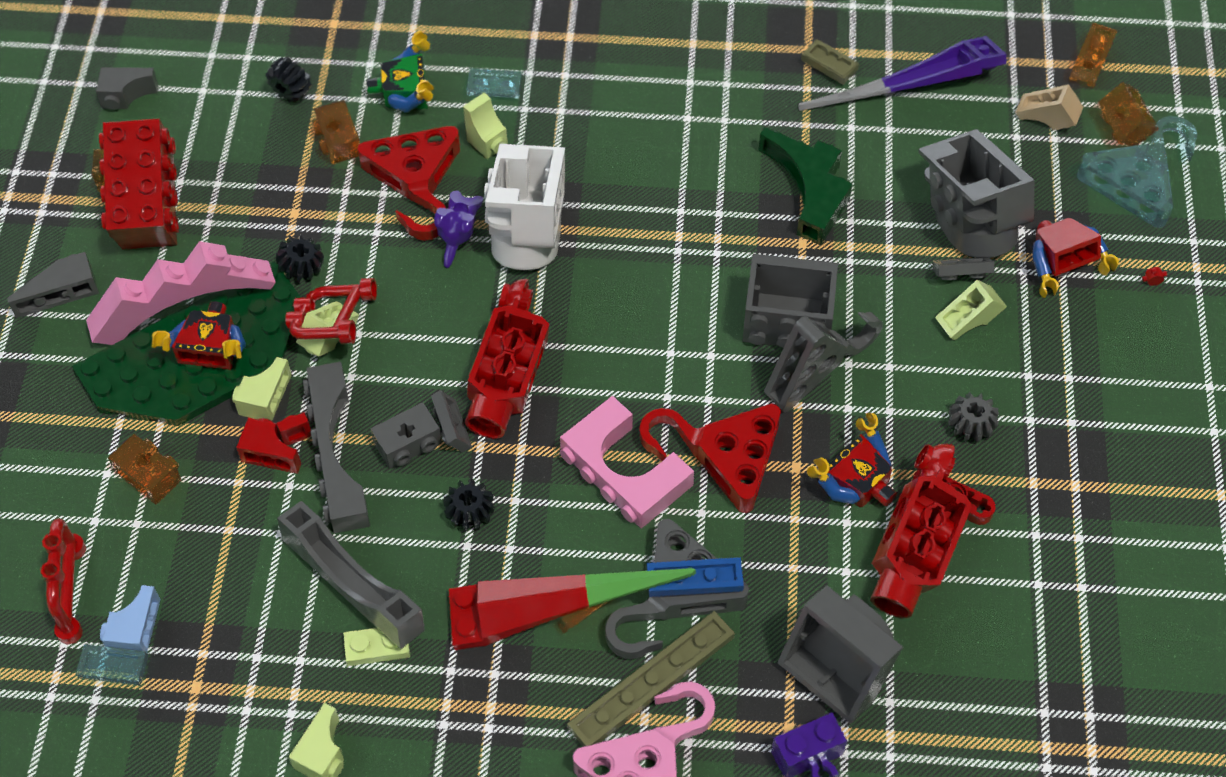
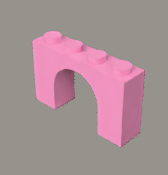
(639, 496)

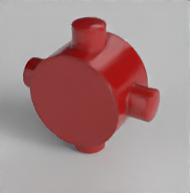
(1154, 276)

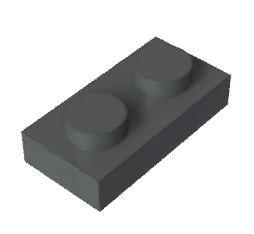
(974, 267)
(451, 421)

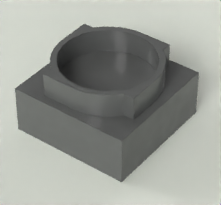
(840, 652)

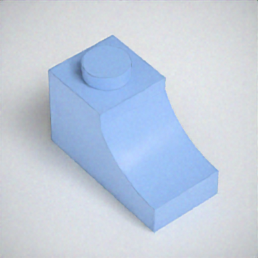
(133, 625)

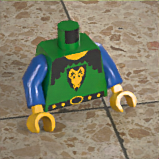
(404, 78)

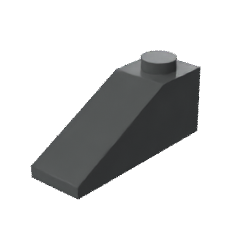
(56, 285)

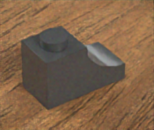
(121, 86)

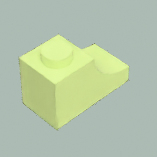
(483, 127)
(970, 309)
(322, 317)
(261, 394)
(316, 752)

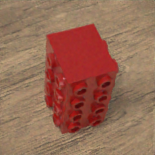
(139, 184)

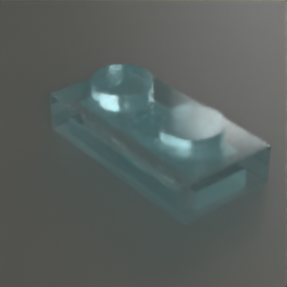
(494, 83)
(112, 664)

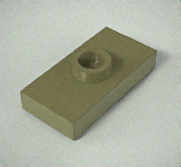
(829, 61)

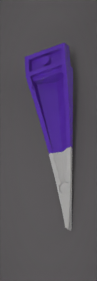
(954, 63)

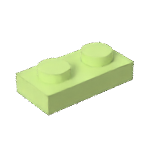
(371, 647)

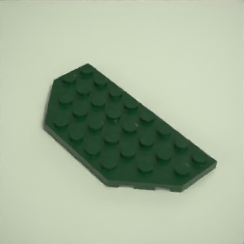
(152, 384)

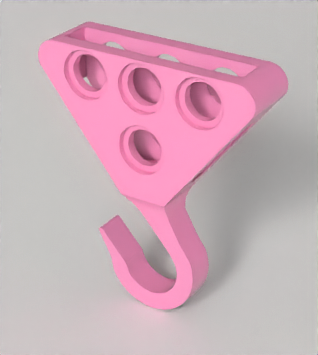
(658, 744)

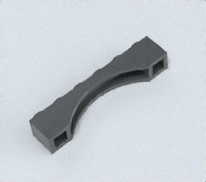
(344, 495)
(382, 605)

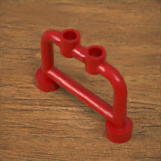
(343, 327)
(71, 548)

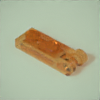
(1093, 54)

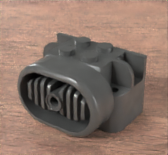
(978, 194)

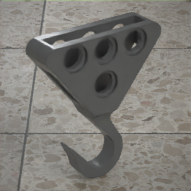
(813, 357)
(671, 606)

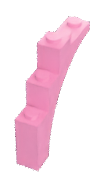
(167, 283)

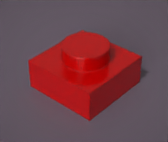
(294, 429)

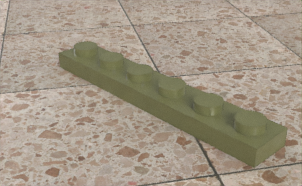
(651, 680)

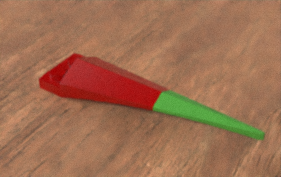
(506, 607)

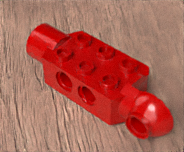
(506, 362)
(920, 534)

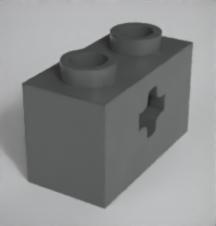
(406, 436)

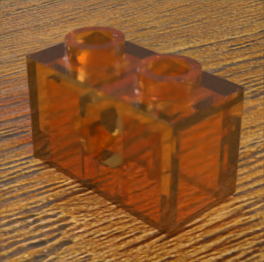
(1127, 115)
(337, 132)
(145, 468)

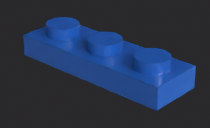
(710, 577)

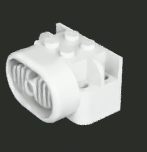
(525, 205)

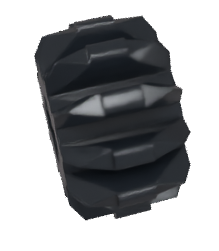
(288, 79)
(299, 258)
(457, 502)

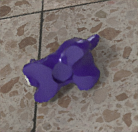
(456, 222)

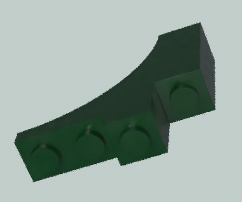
(814, 173)

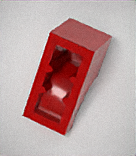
(262, 447)

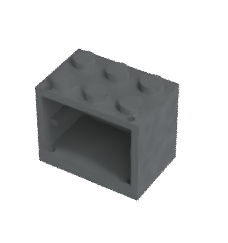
(785, 291)

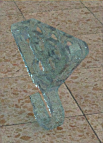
(1139, 172)

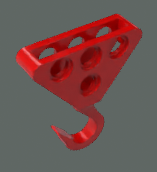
(413, 169)
(734, 432)

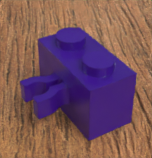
(809, 747)

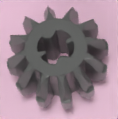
(973, 417)

